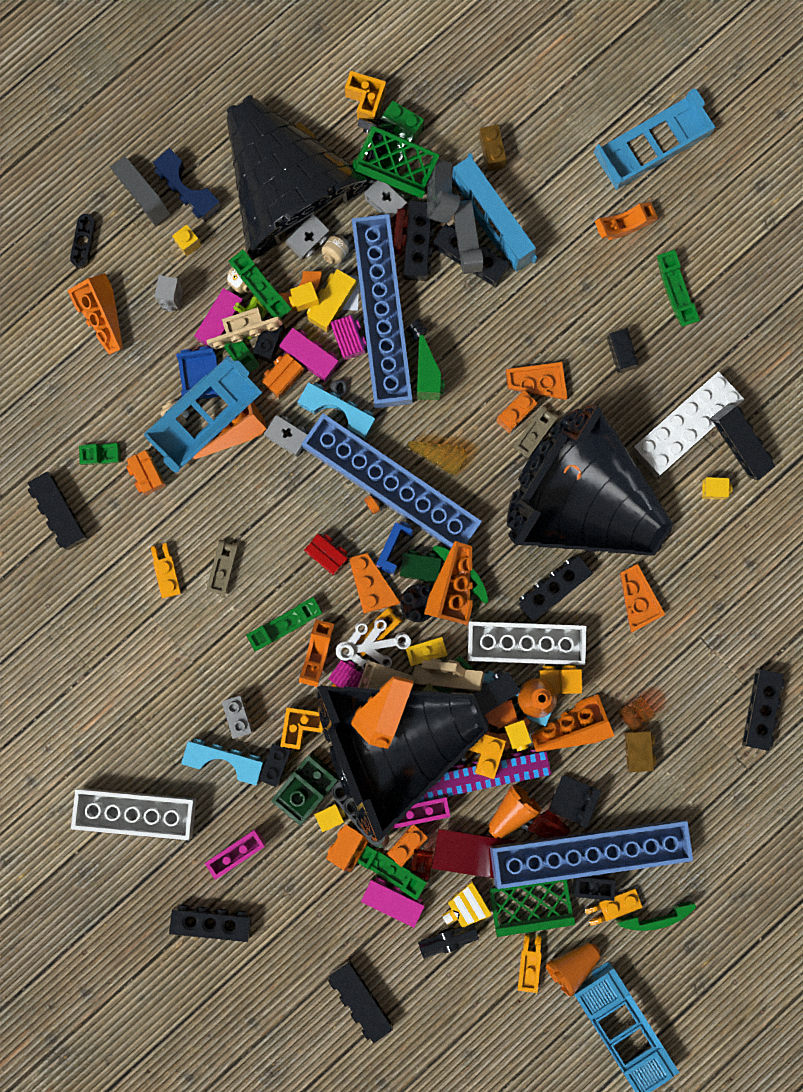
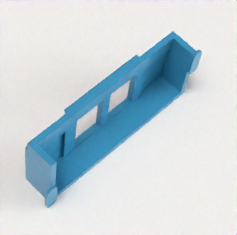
(685, 119)
(513, 239)
(174, 442)
(604, 995)

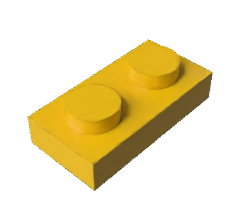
(426, 651)

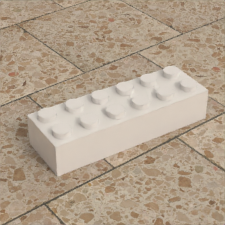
(685, 425)
(526, 643)
(133, 813)

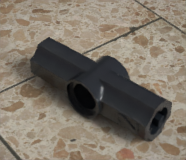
(448, 940)

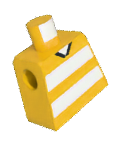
(466, 906)

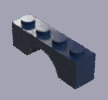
(202, 202)

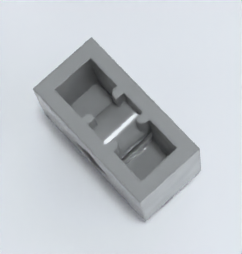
(375, 197)
(312, 227)
(168, 293)
(276, 431)
(237, 716)

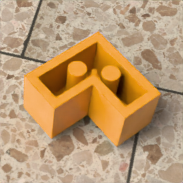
(367, 91)
(565, 680)
(294, 725)
(490, 755)

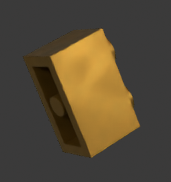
(492, 148)
(639, 751)

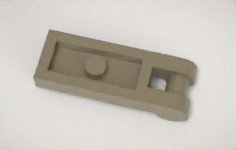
(535, 432)
(222, 568)

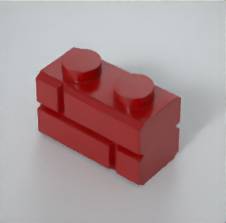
(326, 553)

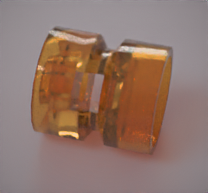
(639, 707)

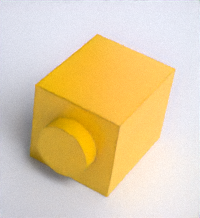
(186, 240)
(303, 297)
(716, 488)
(517, 735)
(330, 817)

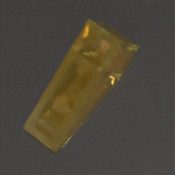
(444, 456)

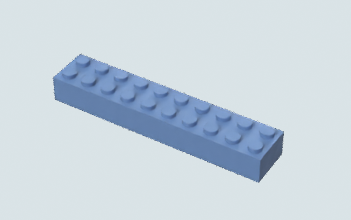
(382, 311)
(390, 483)
(591, 853)

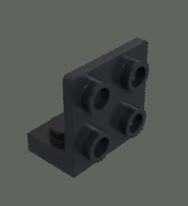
(366, 123)
(574, 800)

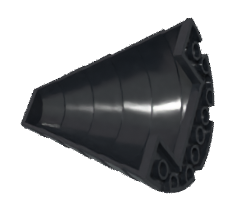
(282, 174)
(602, 510)
(427, 743)

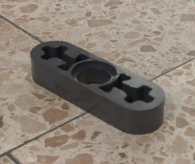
(91, 230)

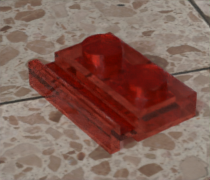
(399, 237)

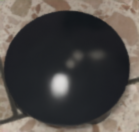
(414, 602)

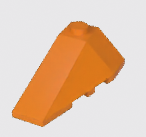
(97, 303)
(240, 430)
(451, 591)
(382, 713)
(580, 726)

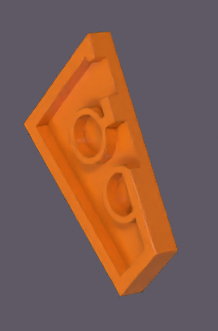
(539, 380)
(371, 585)
(639, 599)

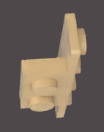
(244, 325)
(447, 675)

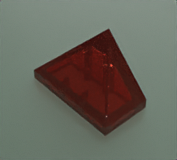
(549, 825)
(422, 862)

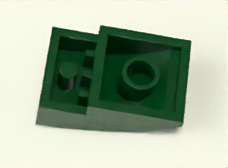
(305, 789)

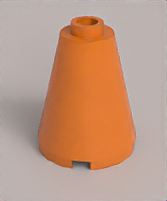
(529, 696)
(513, 812)
(573, 967)

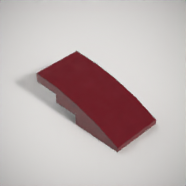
(465, 852)

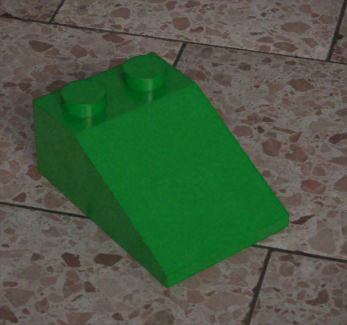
(406, 126)
(429, 381)

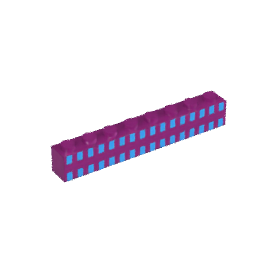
(509, 770)

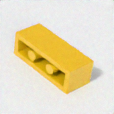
(331, 299)

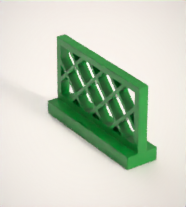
(393, 178)
(533, 924)

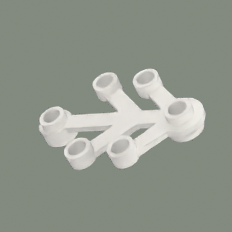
(369, 645)

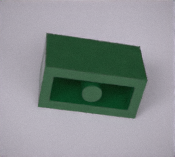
(420, 567)

